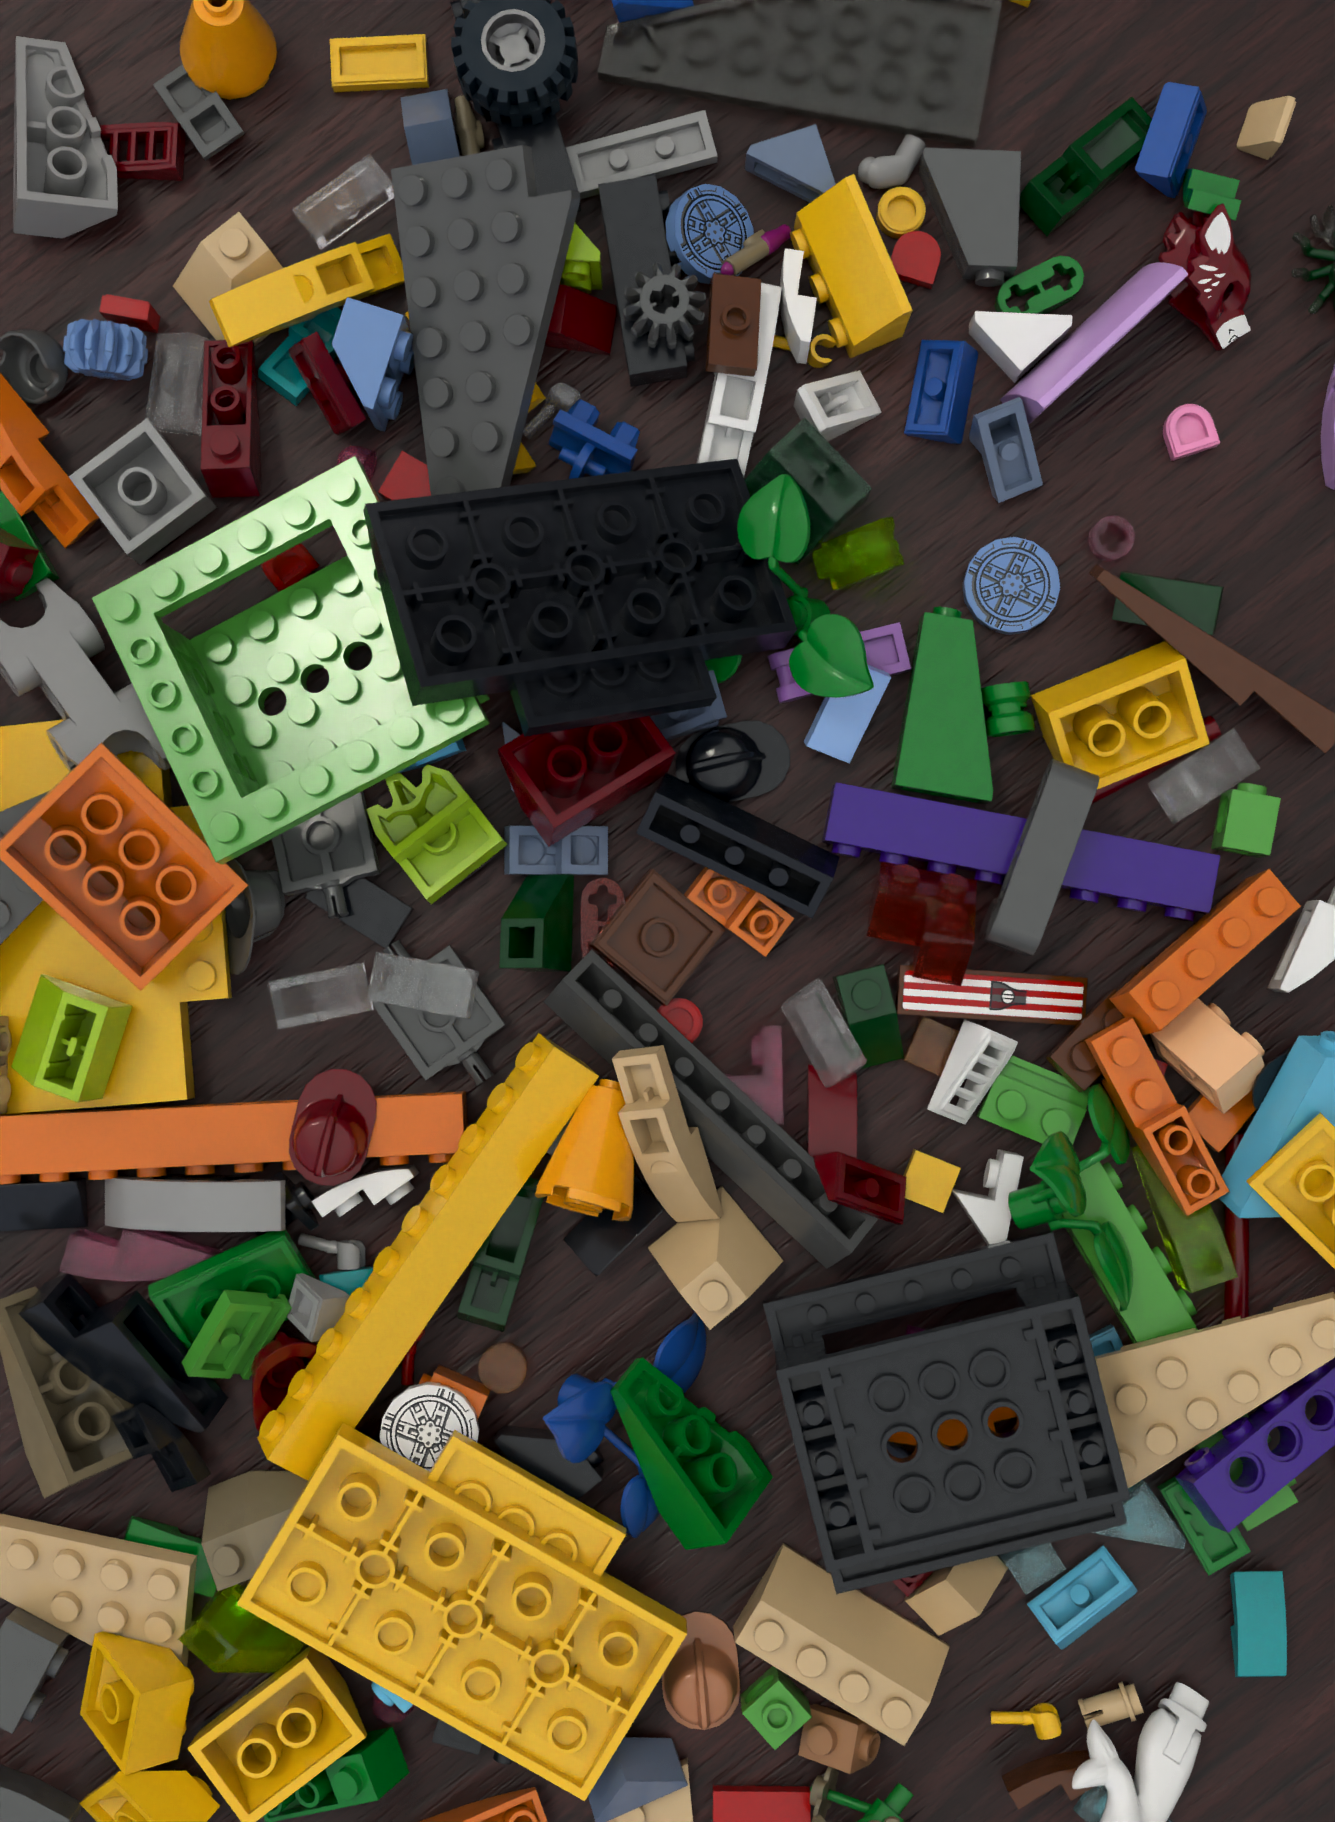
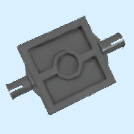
(328, 853)
(438, 1039)

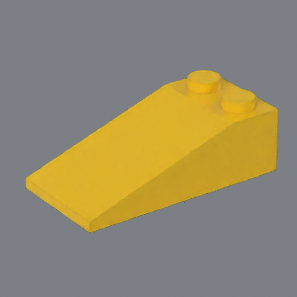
(1302, 1185)

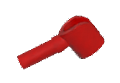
(408, 1362)

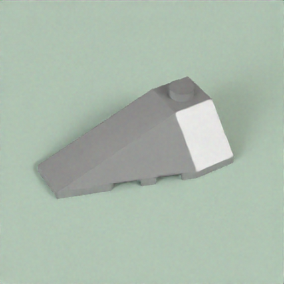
(60, 161)

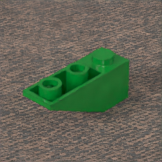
(353, 1779)

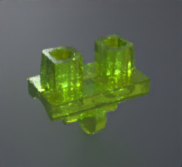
(859, 554)

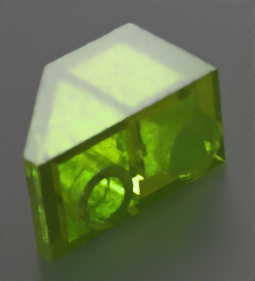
(235, 1639)

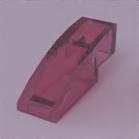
(133, 1257)

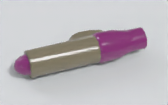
(755, 248)

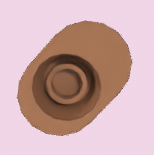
(703, 1675)

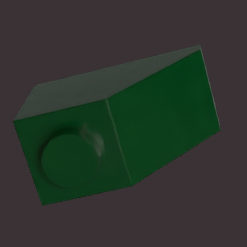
(870, 1013)

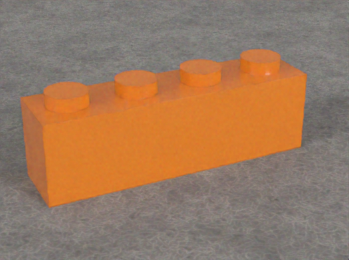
(1205, 952)

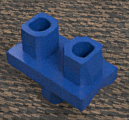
(590, 448)

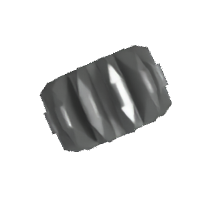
(676, 318)

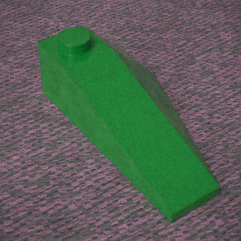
(693, 1466)

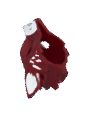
(1217, 276)

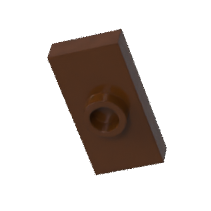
(733, 325)

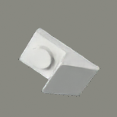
(992, 1212)

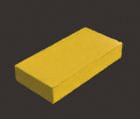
(379, 63)

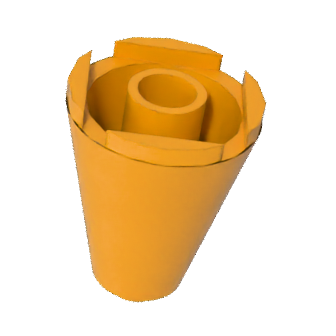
(227, 47)
(593, 1159)

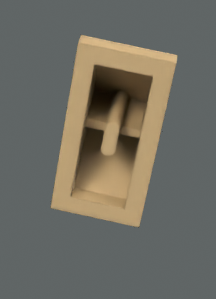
(957, 1593)

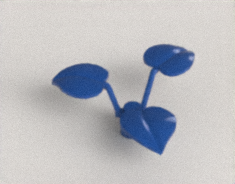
(588, 1406)

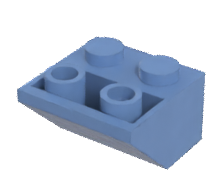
(375, 354)

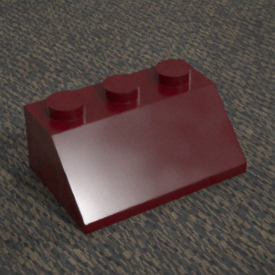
(583, 771)

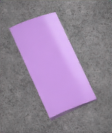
(1095, 337)

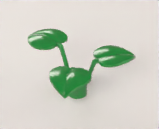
(832, 650)
(1064, 1191)

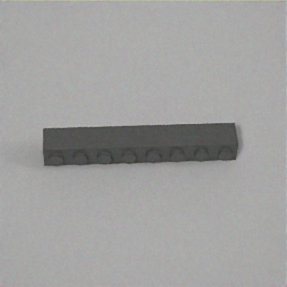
(731, 1126)

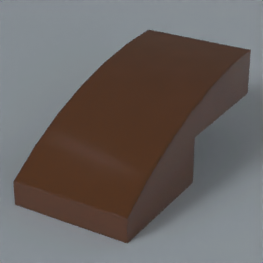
(1044, 1774)

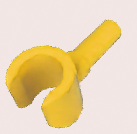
(813, 359)
(1042, 1716)

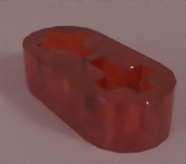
(589, 911)

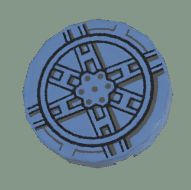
(706, 229)
(1011, 585)

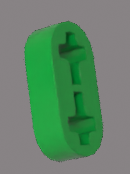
(1035, 279)

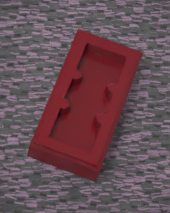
(327, 383)

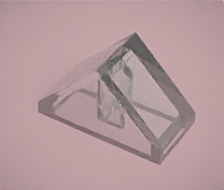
(319, 996)

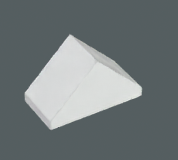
(1017, 339)
(836, 404)

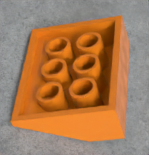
(119, 866)

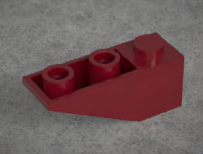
(230, 421)

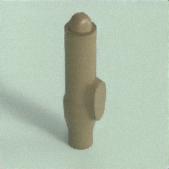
(467, 127)

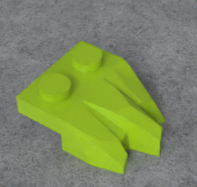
(434, 831)

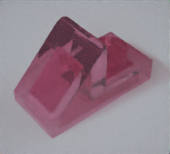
(765, 1087)

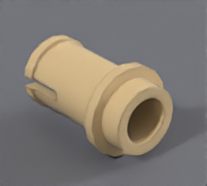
(1113, 1705)

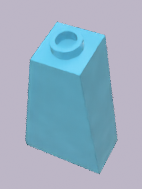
(1294, 1099)

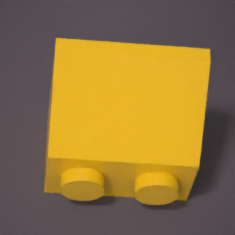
(136, 1701)

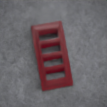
(169, 133)

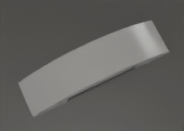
(195, 1205)

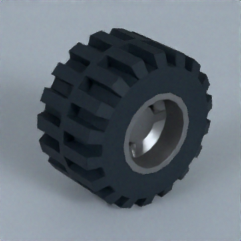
(515, 58)

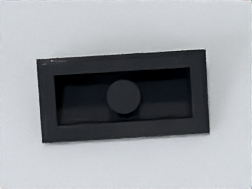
(43, 1205)
(602, 1240)

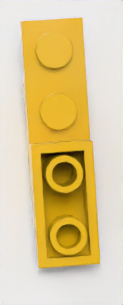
(307, 289)

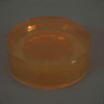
(503, 1367)

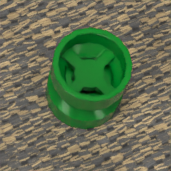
(1007, 708)

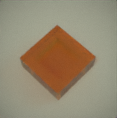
(930, 1045)

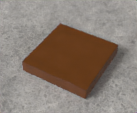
(657, 937)

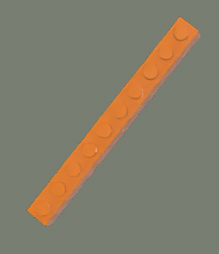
(210, 1136)

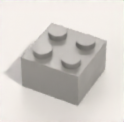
(142, 491)

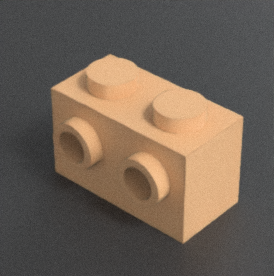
(1211, 1054)

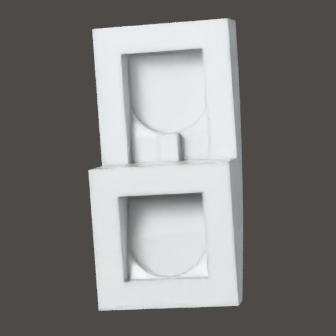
(795, 309)

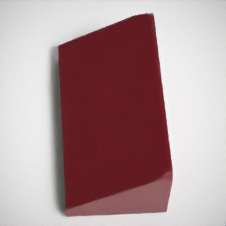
(862, 1186)

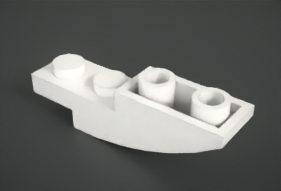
(738, 398)

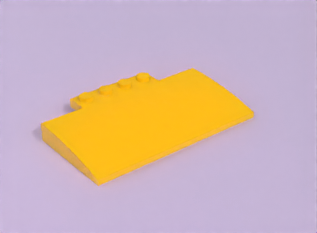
(156, 1042)
(470, 1600)

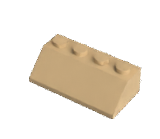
(842, 1644)

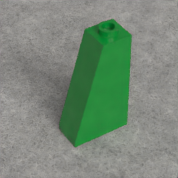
(943, 720)

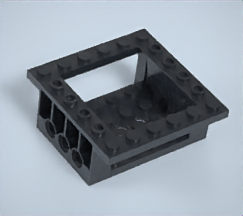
(963, 1501)

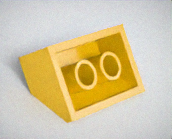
(851, 269)
(1123, 715)
(279, 1735)

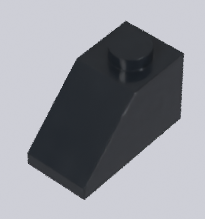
(538, 1454)

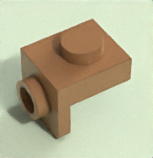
(838, 1740)

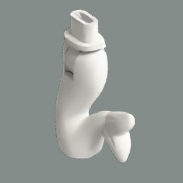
(1162, 1764)

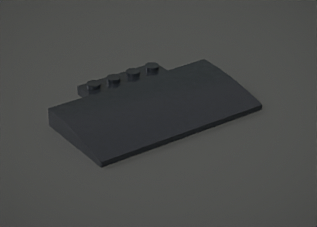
(576, 592)

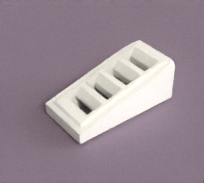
(975, 1056)

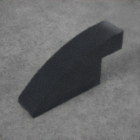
(123, 1350)

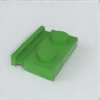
(1034, 1102)
(235, 1334)

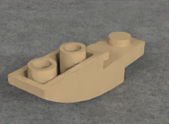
(660, 1139)

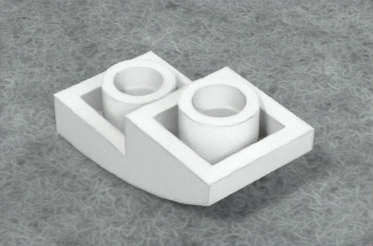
(378, 1184)

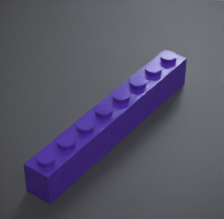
(985, 843)

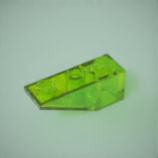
(1192, 1241)

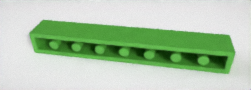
(1154, 1304)

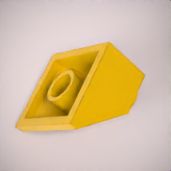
(151, 1798)

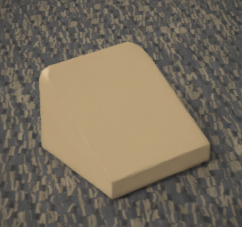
(1266, 126)

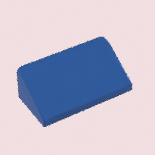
(1171, 137)
(941, 391)

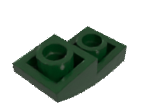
(1189, 599)

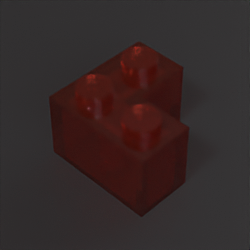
(928, 912)

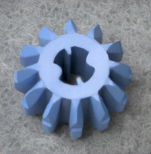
(105, 349)

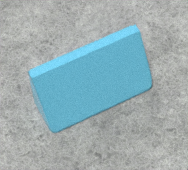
(1082, 1597)

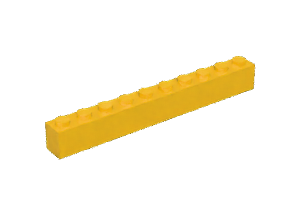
(427, 1255)

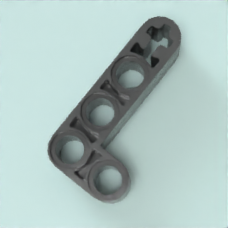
(1040, 859)

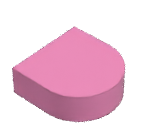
(1189, 431)

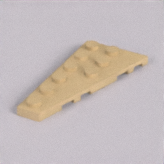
(1196, 1382)
(97, 1583)

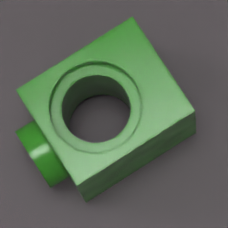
(1246, 821)
(775, 1706)

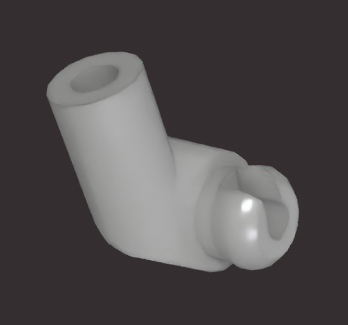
(893, 169)

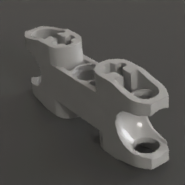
(57, 660)

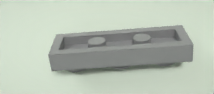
(644, 151)

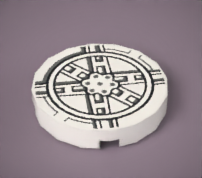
(423, 1421)

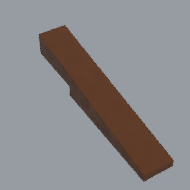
(1224, 666)

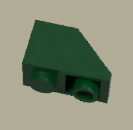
(539, 925)

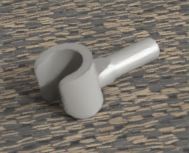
(349, 1252)

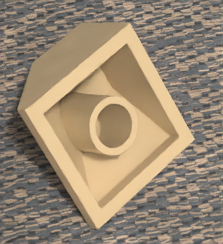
(221, 263)
(716, 1260)

